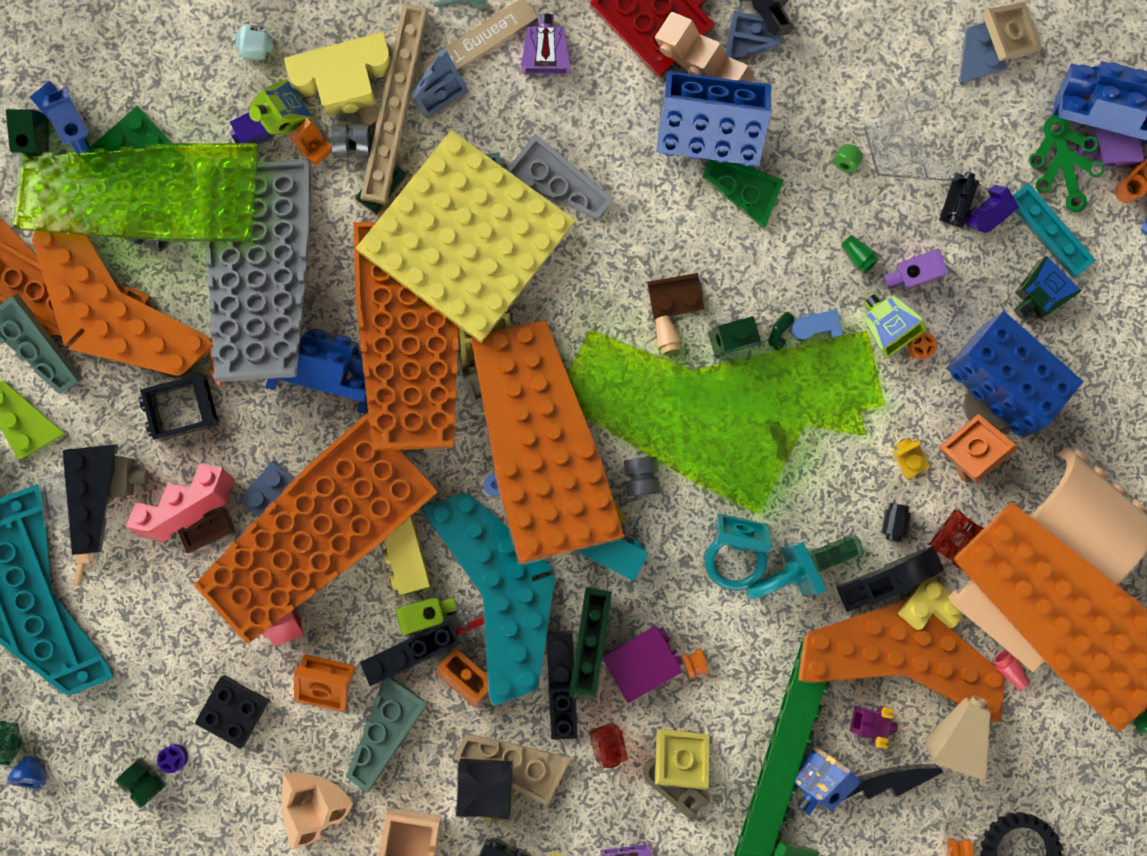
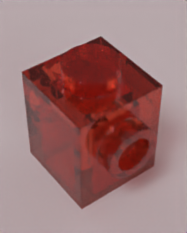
(608, 745)

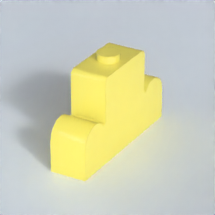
(341, 73)

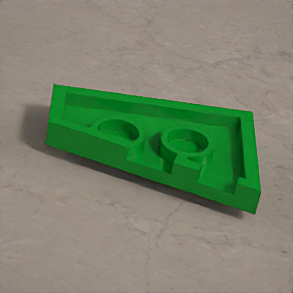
(745, 187)

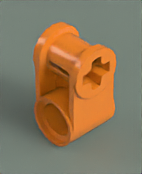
(1137, 180)

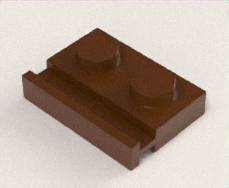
(675, 295)

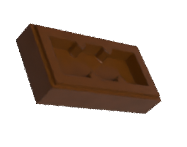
(207, 530)

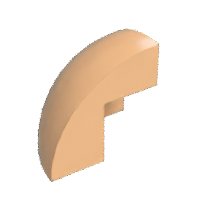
(311, 806)

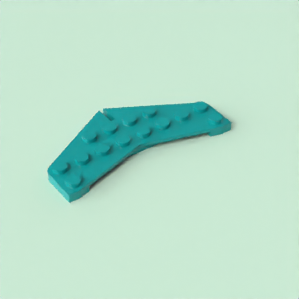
(512, 602)
(31, 616)

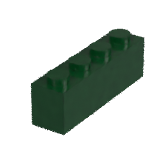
(590, 644)

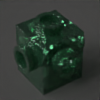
(9, 742)

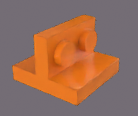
(977, 449)
(323, 683)

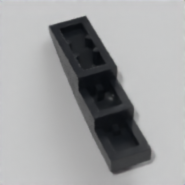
(897, 779)

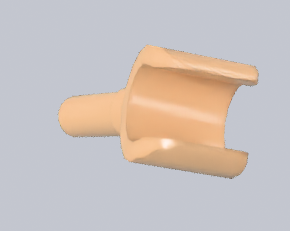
(81, 560)

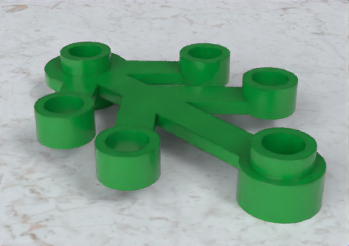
(1065, 159)

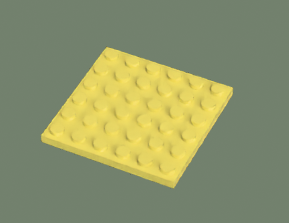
(465, 236)

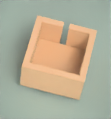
(410, 833)

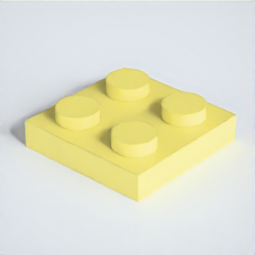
(682, 759)

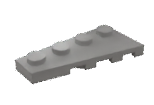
(555, 176)

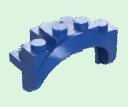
(1116, 99)
(325, 366)

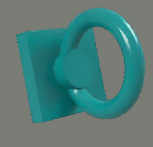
(743, 536)
(798, 571)

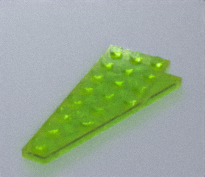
(814, 381)

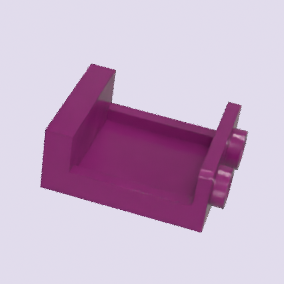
(643, 663)

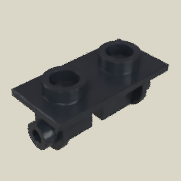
(959, 200)

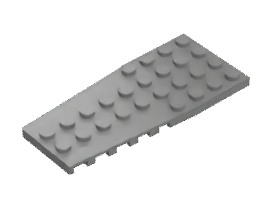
(262, 283)

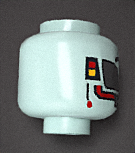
(253, 42)

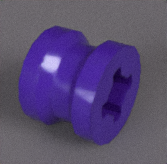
(167, 760)

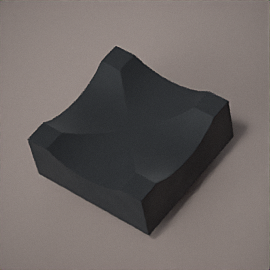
(232, 711)
(484, 788)

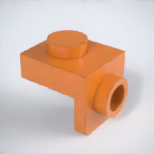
(310, 142)

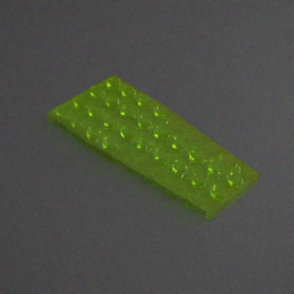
(143, 193)
(685, 418)

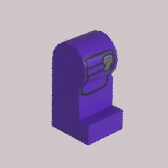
(993, 210)

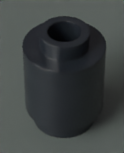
(896, 522)

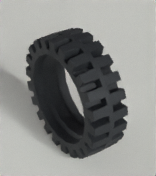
(1020, 820)

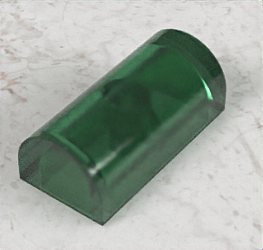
(836, 552)

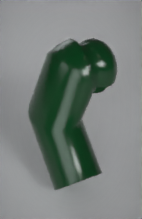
(778, 329)

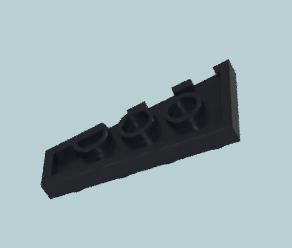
(87, 491)

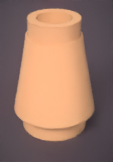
(667, 337)

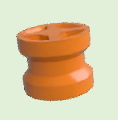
(927, 344)
(695, 664)
(960, 848)

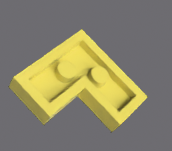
(926, 600)

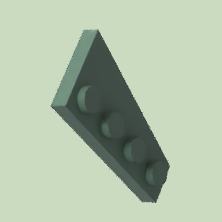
(34, 344)
(390, 722)

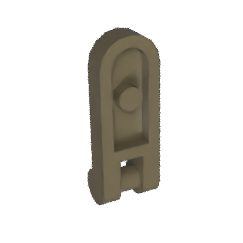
(675, 794)

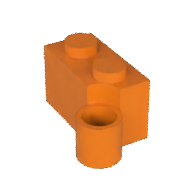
(463, 677)

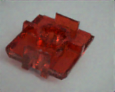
(953, 525)

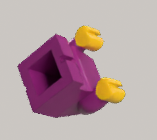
(874, 724)

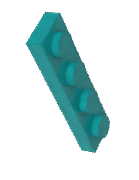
(1052, 231)

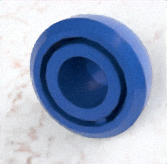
(28, 774)

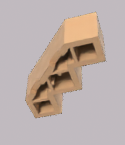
(697, 53)

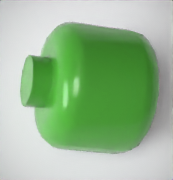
(848, 158)

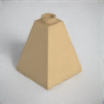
(963, 739)

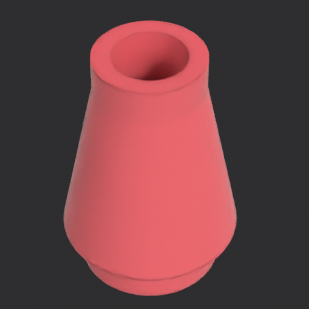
(1011, 669)

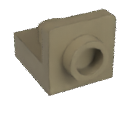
(472, 383)

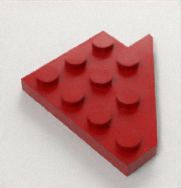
(641, 20)

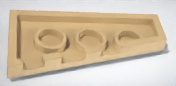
(534, 770)

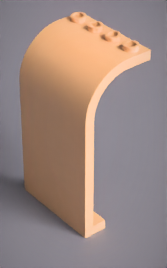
(1090, 520)

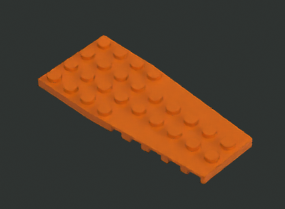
(406, 360)
(541, 446)
(314, 531)
(1065, 611)

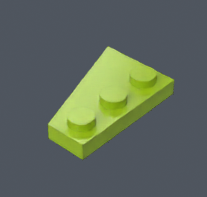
(23, 424)

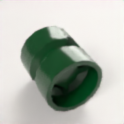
(140, 782)

